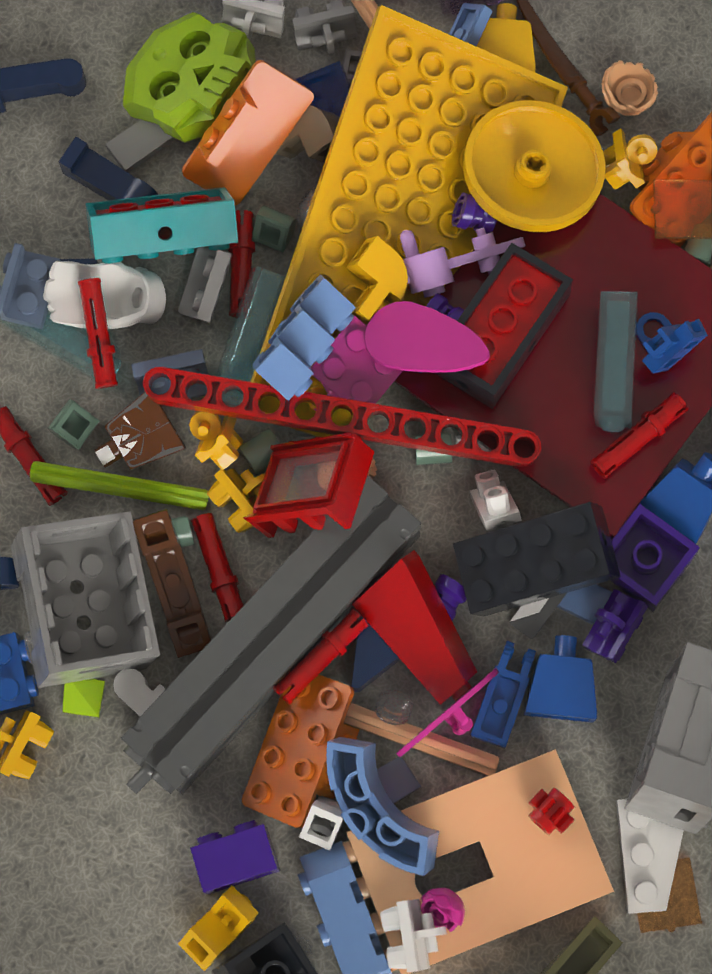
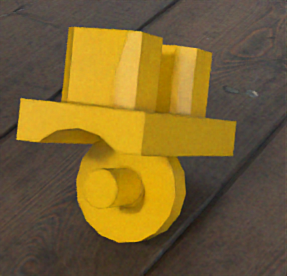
(626, 160)
(216, 438)
(231, 486)
(29, 729)

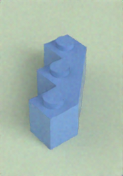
(304, 338)
(343, 911)

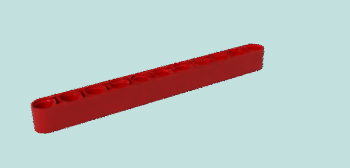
(327, 405)

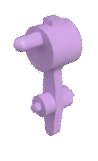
(432, 269)

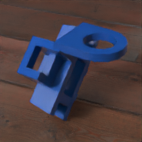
(670, 343)

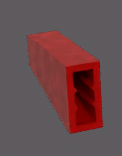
(418, 628)

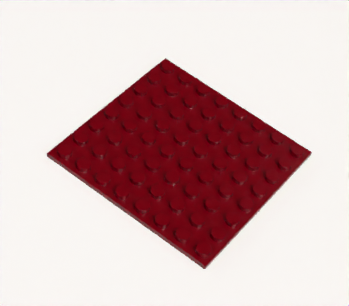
(558, 380)

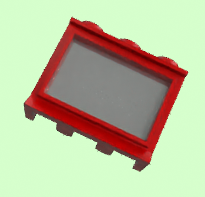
(311, 481)

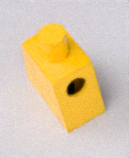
(509, 37)

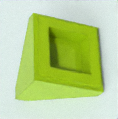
(83, 697)

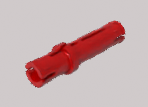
(241, 259)
(104, 375)
(650, 426)
(20, 445)
(216, 560)
(332, 645)

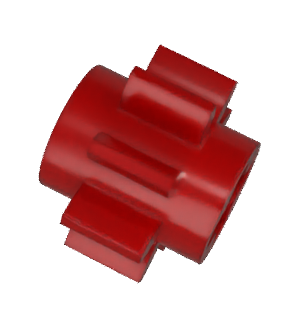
(551, 811)

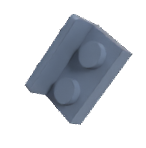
(24, 287)
(188, 361)

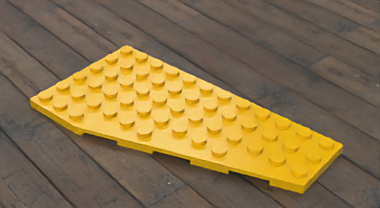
(398, 161)

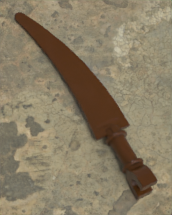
(568, 72)

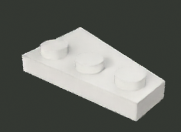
(648, 859)

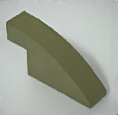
(586, 951)

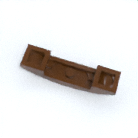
(173, 582)

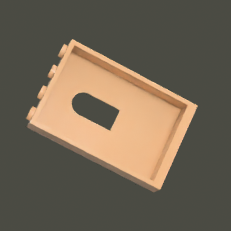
(531, 870)

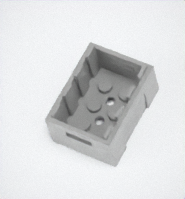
(114, 598)
(676, 759)

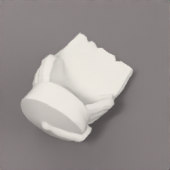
(127, 293)

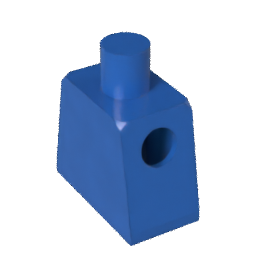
(684, 497)
(562, 685)

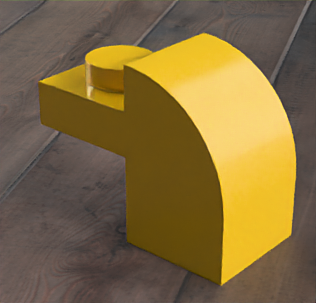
(384, 274)
(219, 928)

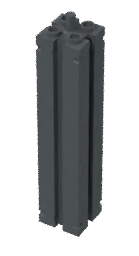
(266, 641)

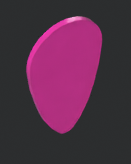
(422, 340)
(452, 715)

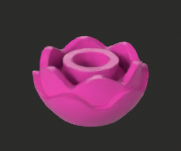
(445, 906)

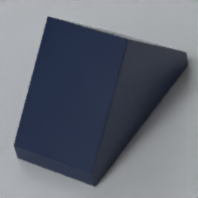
(371, 658)

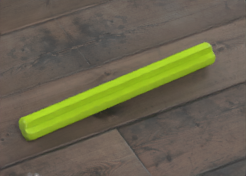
(118, 485)

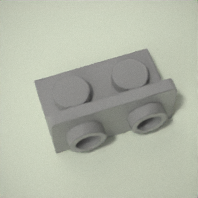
(205, 284)

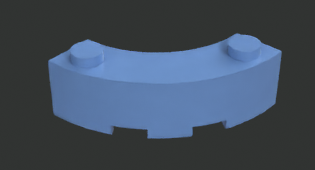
(371, 812)

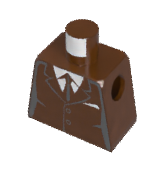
(140, 435)

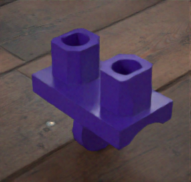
(615, 626)

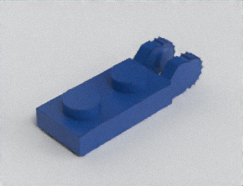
(502, 699)

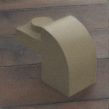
(311, 133)

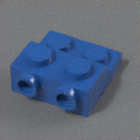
(16, 685)

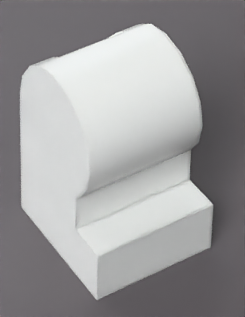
(134, 690)
(324, 818)

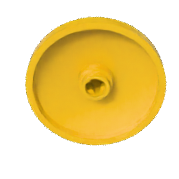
(534, 166)

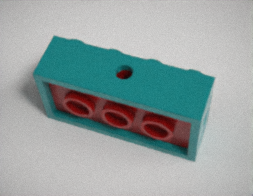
(162, 224)

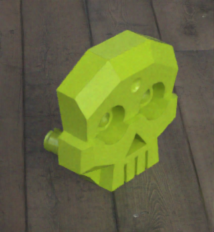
(186, 75)

